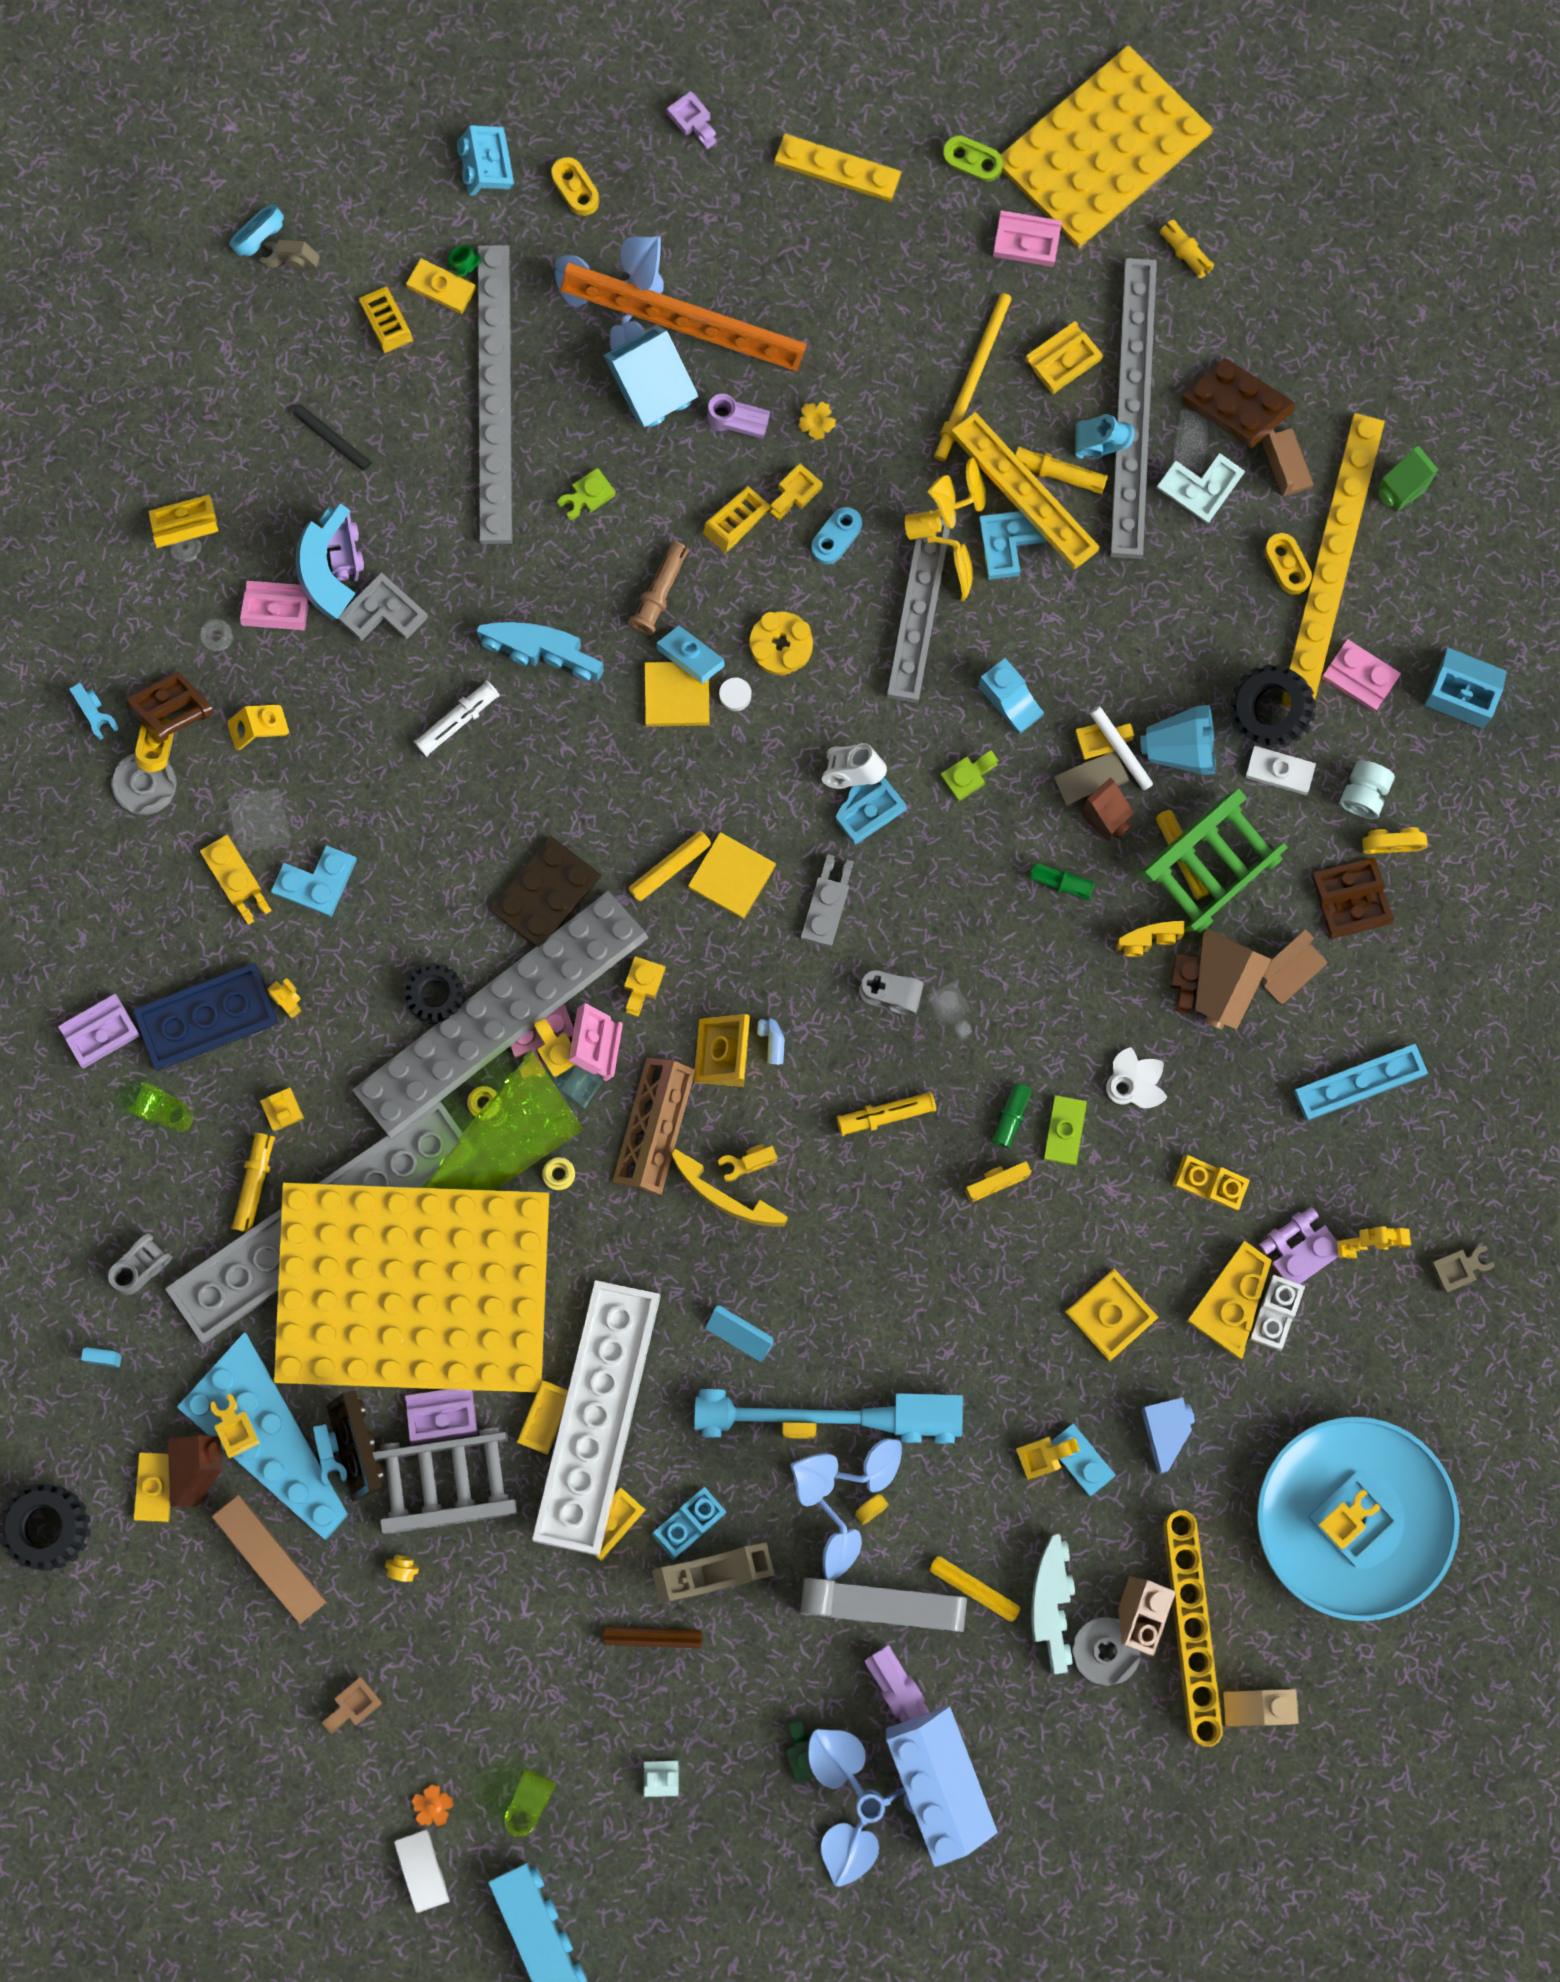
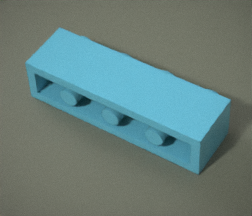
(534, 1927)

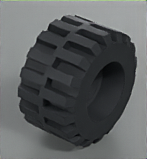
(1251, 690)
(16, 1525)

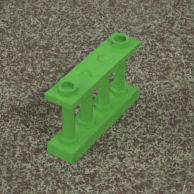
(1183, 850)

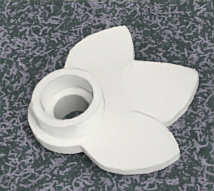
(1139, 1077)

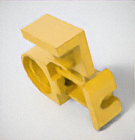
(1378, 1236)

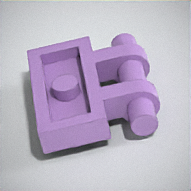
(1308, 1256)

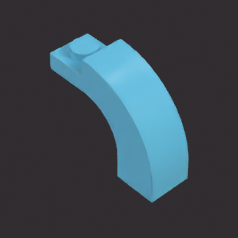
(312, 567)

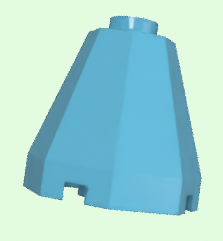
(1183, 741)

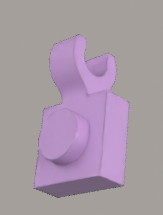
(692, 116)

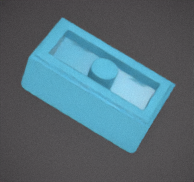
(739, 1333)

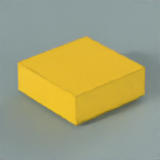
(799, 1430)

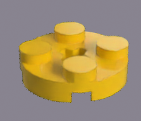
(790, 658)

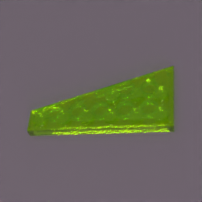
(509, 1133)

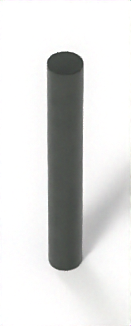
(332, 437)

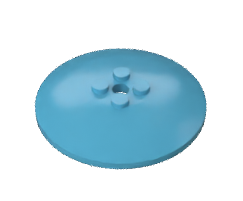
(1404, 1542)

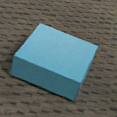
(101, 1357)

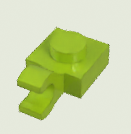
(966, 777)

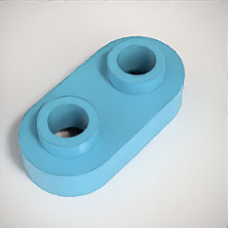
(249, 237)
(836, 534)

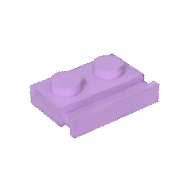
(99, 1031)
(441, 1415)

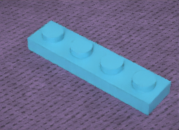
(1360, 1082)

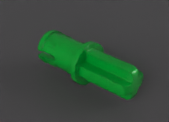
(1063, 881)
(1011, 1115)

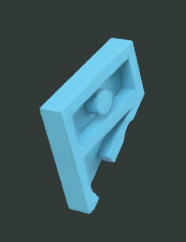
(869, 809)

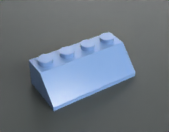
(941, 1785)

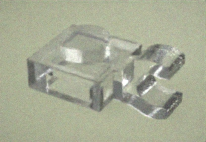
(950, 1007)

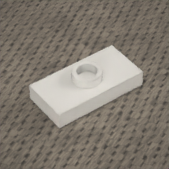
(1280, 770)

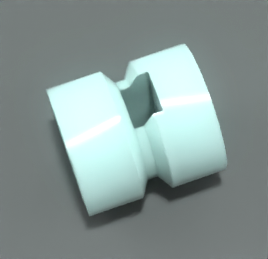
(1366, 791)

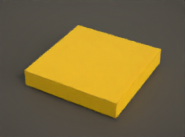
(674, 696)
(731, 875)
(1111, 1315)

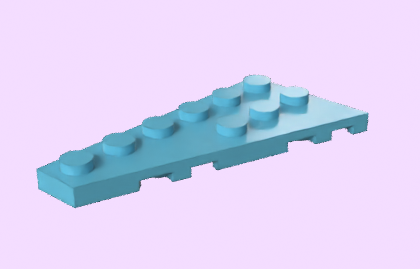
(283, 1457)

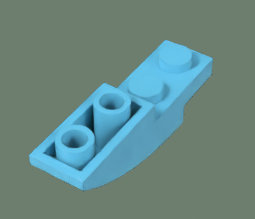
(529, 641)

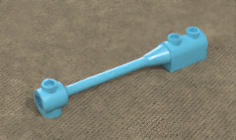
(910, 1417)

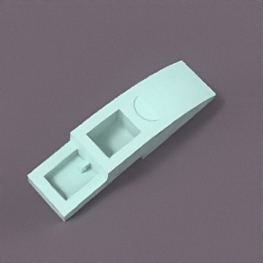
(1049, 1589)

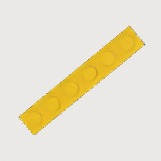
(1025, 491)

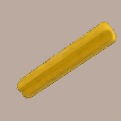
(1172, 830)
(669, 866)
(974, 1589)

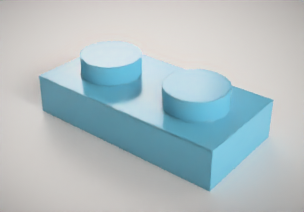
(1084, 1465)

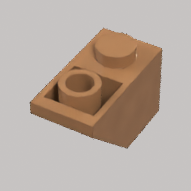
(1143, 1614)

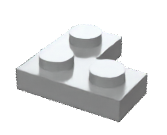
(379, 602)

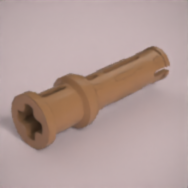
(654, 600)

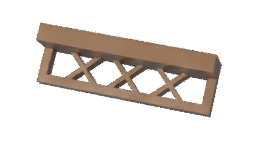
(659, 1125)

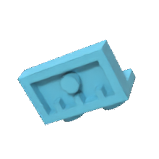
(485, 159)

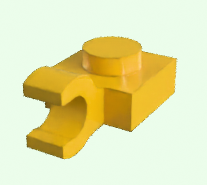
(797, 488)
(1095, 744)
(643, 981)
(285, 997)
(556, 1049)
(756, 1158)
(1042, 1457)

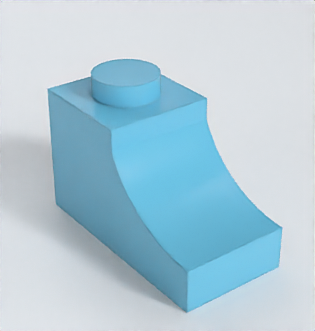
(1010, 696)

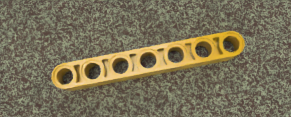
(1201, 1643)

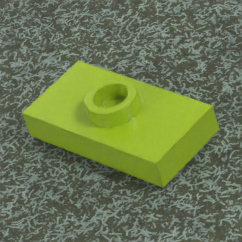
(1065, 1130)

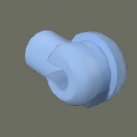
(775, 1040)

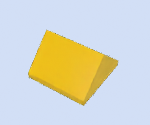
(722, 1050)

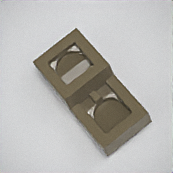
(1086, 778)

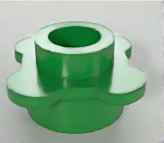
(463, 260)

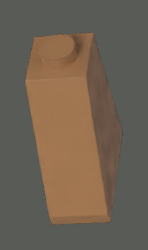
(1227, 979)

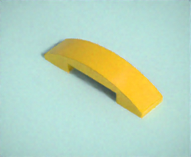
(762, 1213)

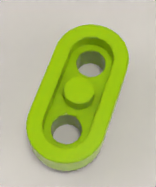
(974, 157)

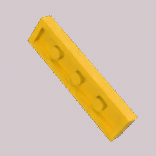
(837, 167)

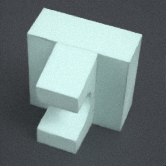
(661, 1778)

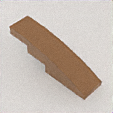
(268, 1558)

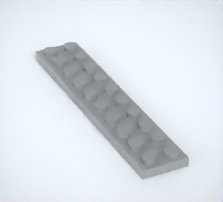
(499, 1014)
(248, 1268)

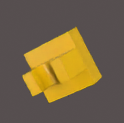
(282, 1109)

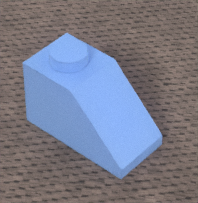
(1167, 1430)

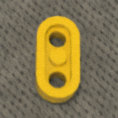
(575, 188)
(1290, 564)
(149, 754)
(1406, 841)

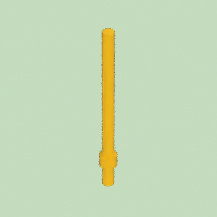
(972, 377)

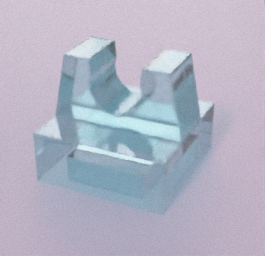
(580, 1085)

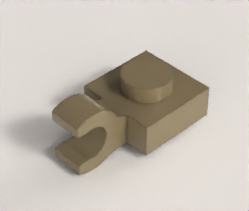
(294, 254)

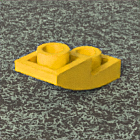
(1141, 939)
(1211, 1182)

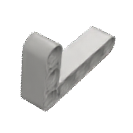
(882, 1605)

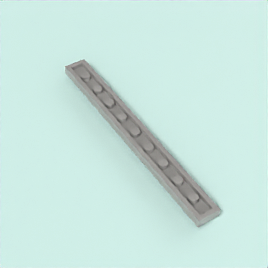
(495, 395)
(1133, 407)

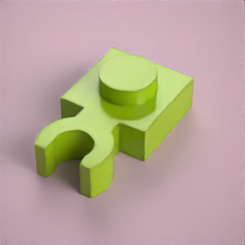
(590, 492)

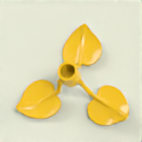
(929, 523)

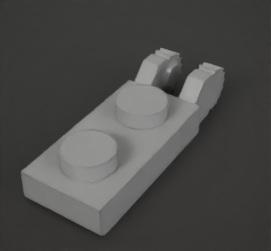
(827, 905)

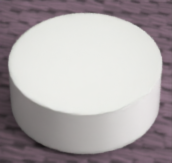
(735, 694)

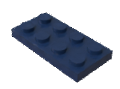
(205, 1016)

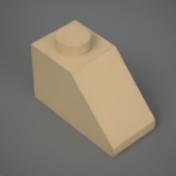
(1260, 1707)

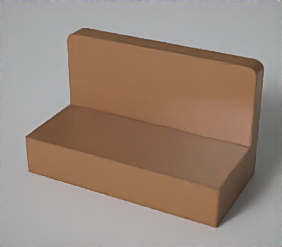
(1287, 462)
(1292, 968)

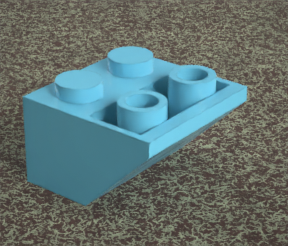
(1466, 688)

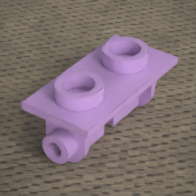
(346, 560)

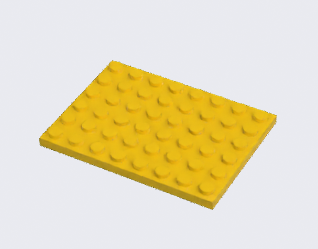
(411, 1287)

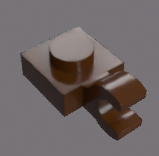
(1185, 978)

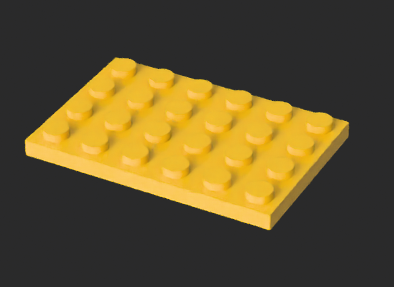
(1104, 146)

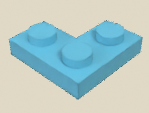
(999, 539)
(317, 890)

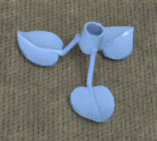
(638, 258)
(815, 1479)
(846, 1849)

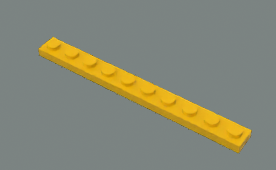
(1335, 551)

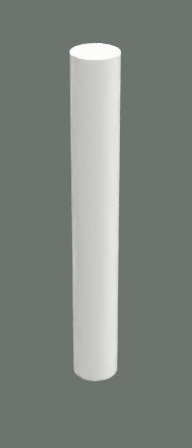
(1121, 748)

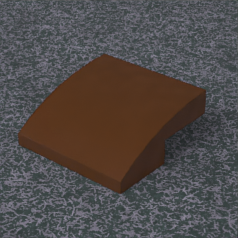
(1352, 898)

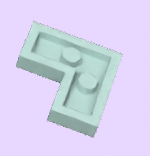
(1204, 494)

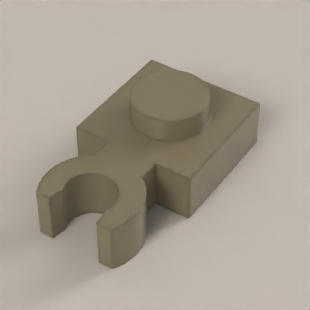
(1458, 1270)

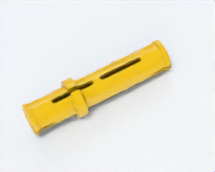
(1062, 471)
(886, 1113)
(253, 1182)

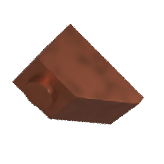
(1108, 811)
(193, 1468)

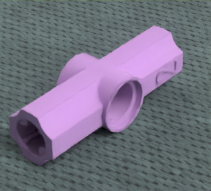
(897, 1687)

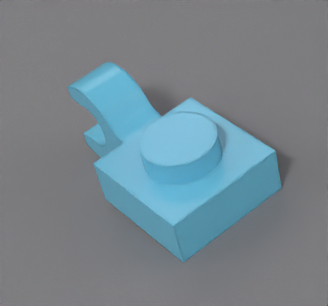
(89, 703)
(326, 1445)

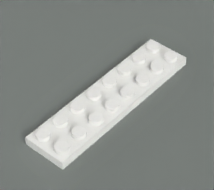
(596, 1418)

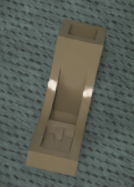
(713, 1573)

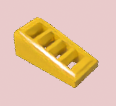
(396, 338)
(722, 533)

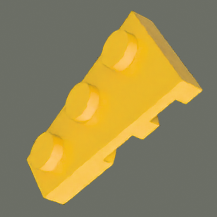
(1232, 1300)

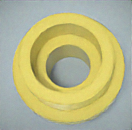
(556, 1163)

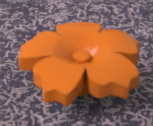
(432, 1806)

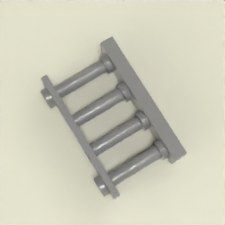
(465, 1508)

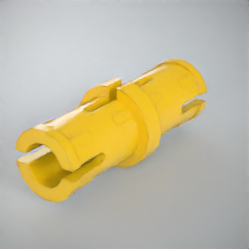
(1186, 248)

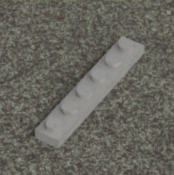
(917, 618)

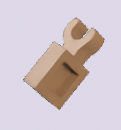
(355, 1703)

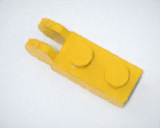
(234, 876)

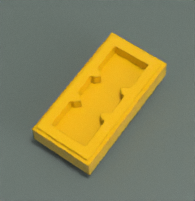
(441, 286)
(997, 1180)
(544, 1418)
(152, 1488)

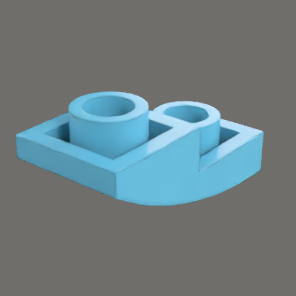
(688, 1523)

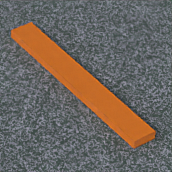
(682, 317)

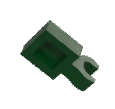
(799, 1754)

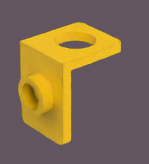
(258, 722)

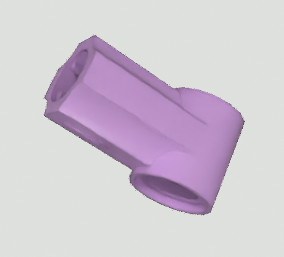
(741, 417)

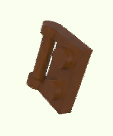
(165, 698)

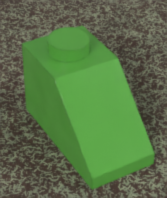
(1407, 480)

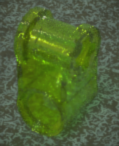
(156, 1106)
(531, 1797)

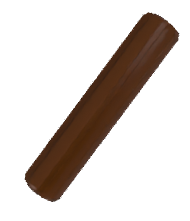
(652, 1637)

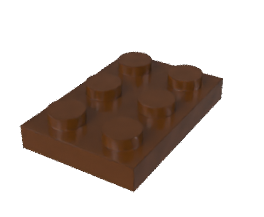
(1238, 402)

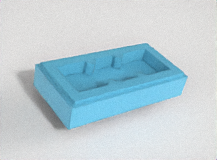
(690, 654)

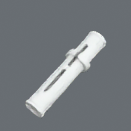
(456, 718)

